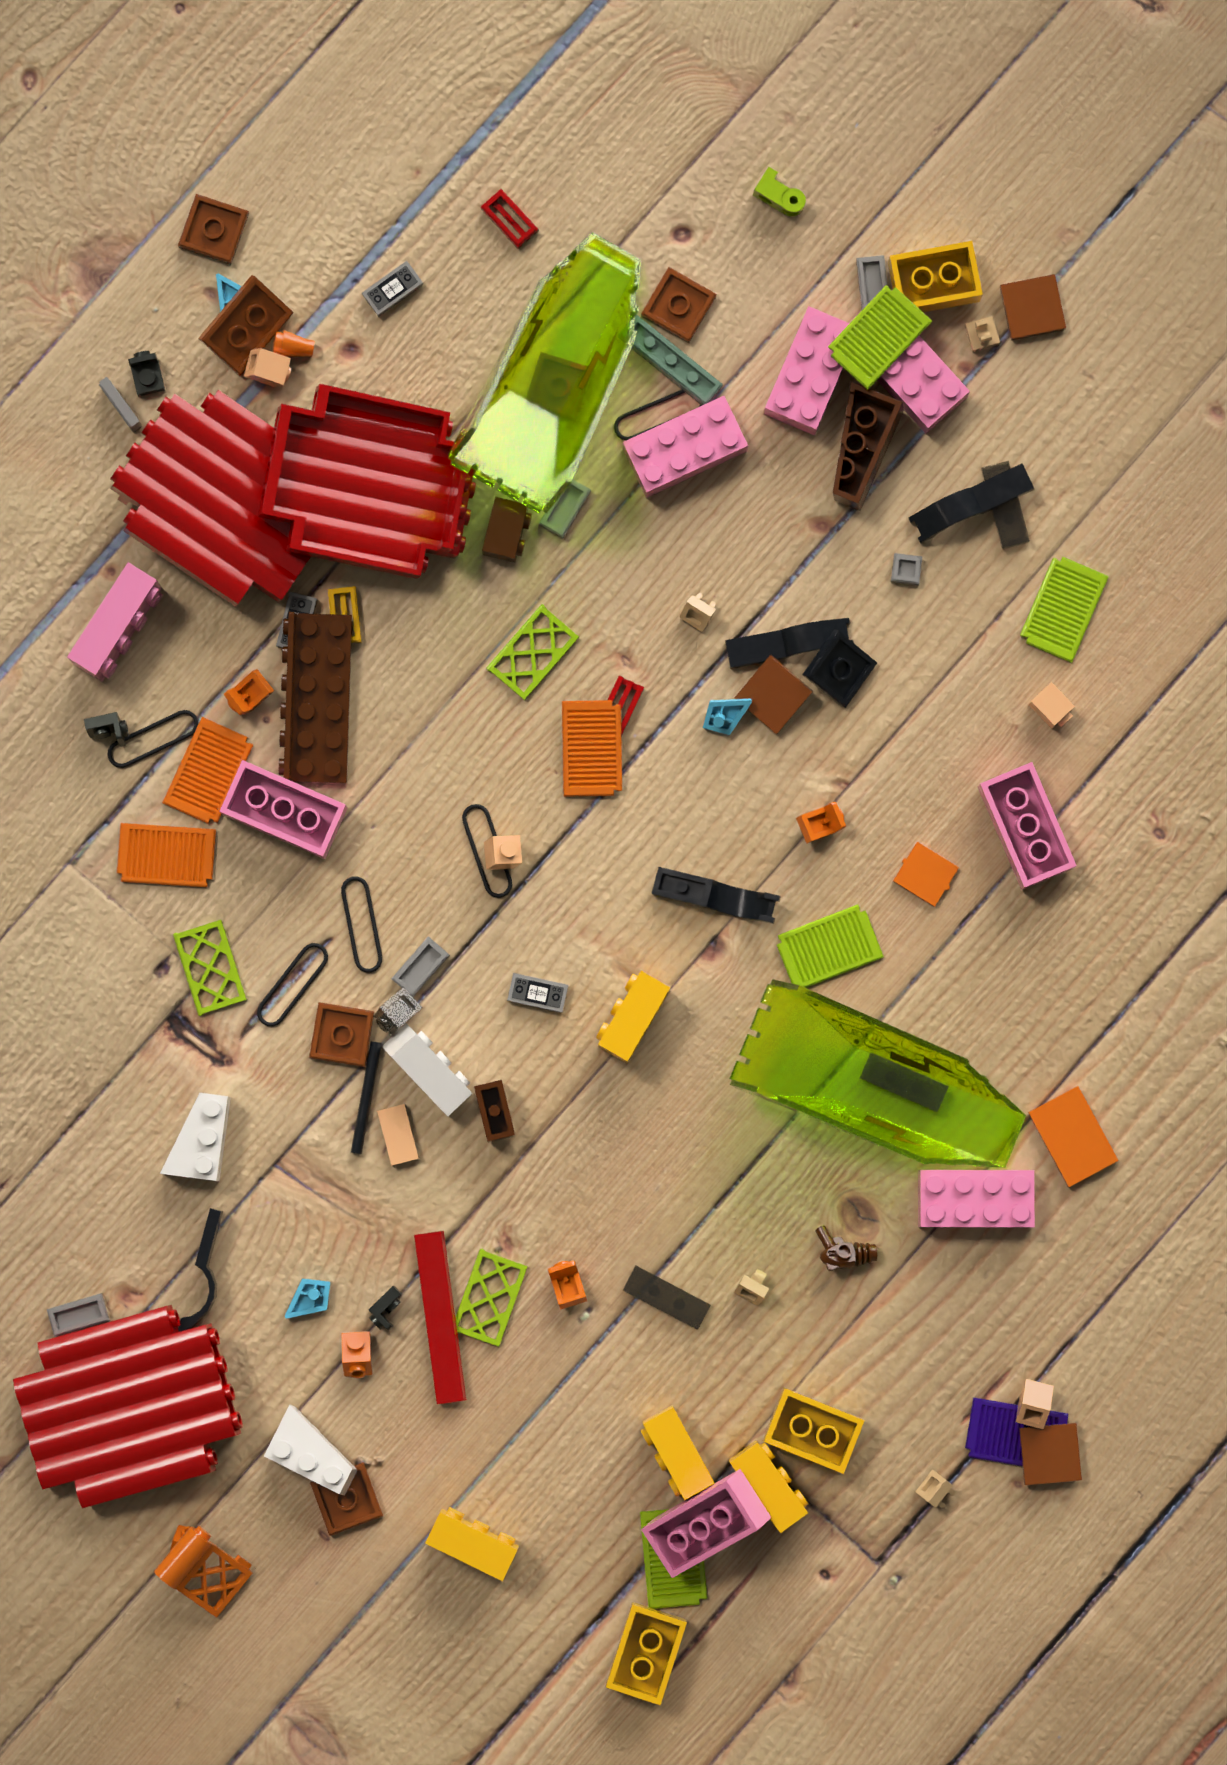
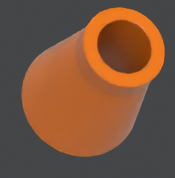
(292, 345)

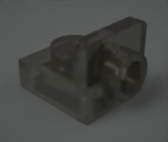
(397, 1012)

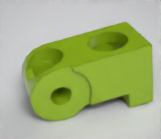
(777, 195)

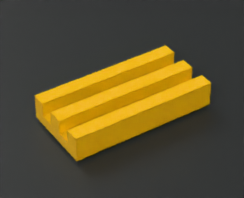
(342, 591)

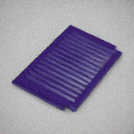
(995, 1433)

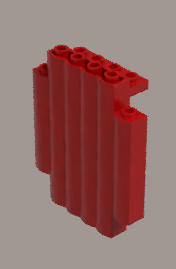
(366, 482)
(201, 496)
(127, 1406)

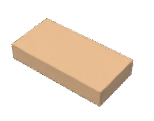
(398, 1134)

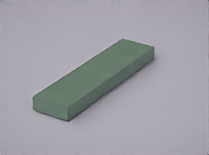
(674, 363)

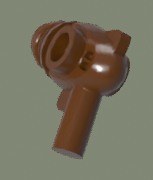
(844, 1254)

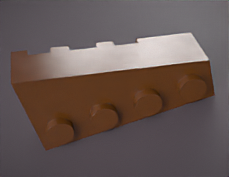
(864, 441)

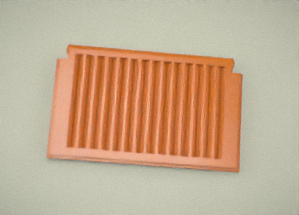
(591, 748)
(207, 771)
(166, 855)

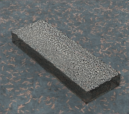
(1009, 516)
(904, 1082)
(666, 1297)

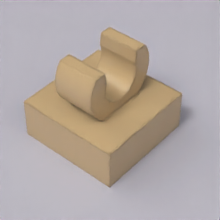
(982, 334)
(697, 612)
(752, 1288)
(935, 1489)

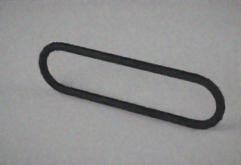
(641, 409)
(109, 754)
(476, 854)
(356, 878)
(302, 990)

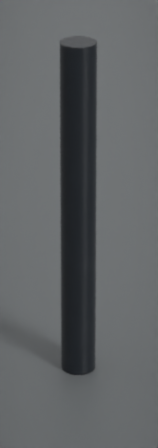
(366, 1097)

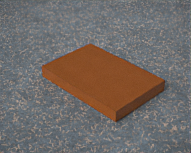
(245, 324)

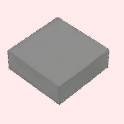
(906, 569)

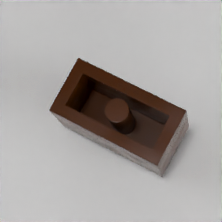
(506, 529)
(494, 1111)

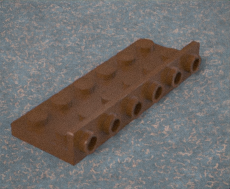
(316, 697)

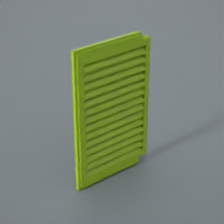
(878, 336)
(1063, 608)
(829, 947)
(663, 1589)

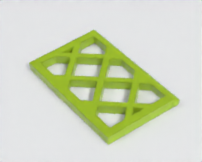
(538, 675)
(232, 975)
(512, 1290)

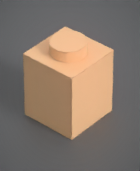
(268, 367)
(1052, 706)
(502, 852)
(1034, 1404)

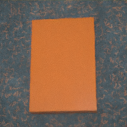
(1073, 1136)

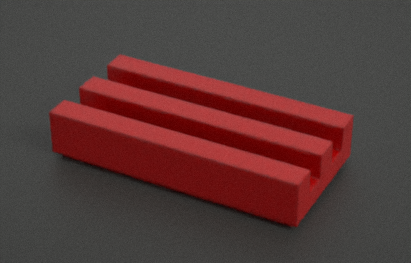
(525, 236)
(629, 685)

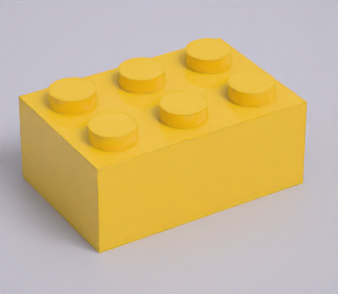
(937, 276)
(632, 1016)
(813, 1430)
(676, 1453)
(770, 1485)
(472, 1543)
(646, 1653)

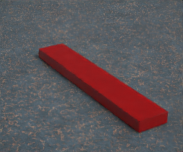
(440, 1317)

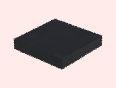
(839, 668)

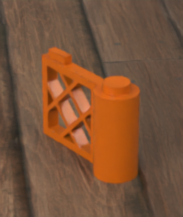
(190, 1556)

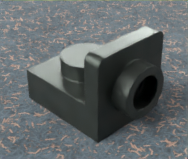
(146, 373)
(103, 725)
(387, 1302)

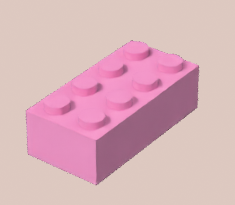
(807, 374)
(923, 385)
(685, 446)
(115, 622)
(283, 809)
(1026, 826)
(976, 1198)
(706, 1523)

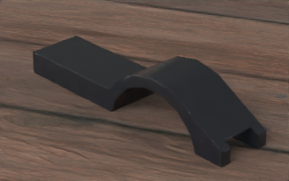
(972, 502)
(782, 643)
(715, 895)
(202, 1262)

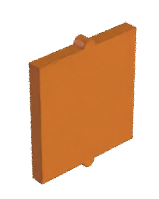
(925, 874)

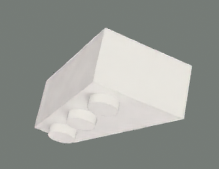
(428, 1069)
(201, 1140)
(307, 1452)

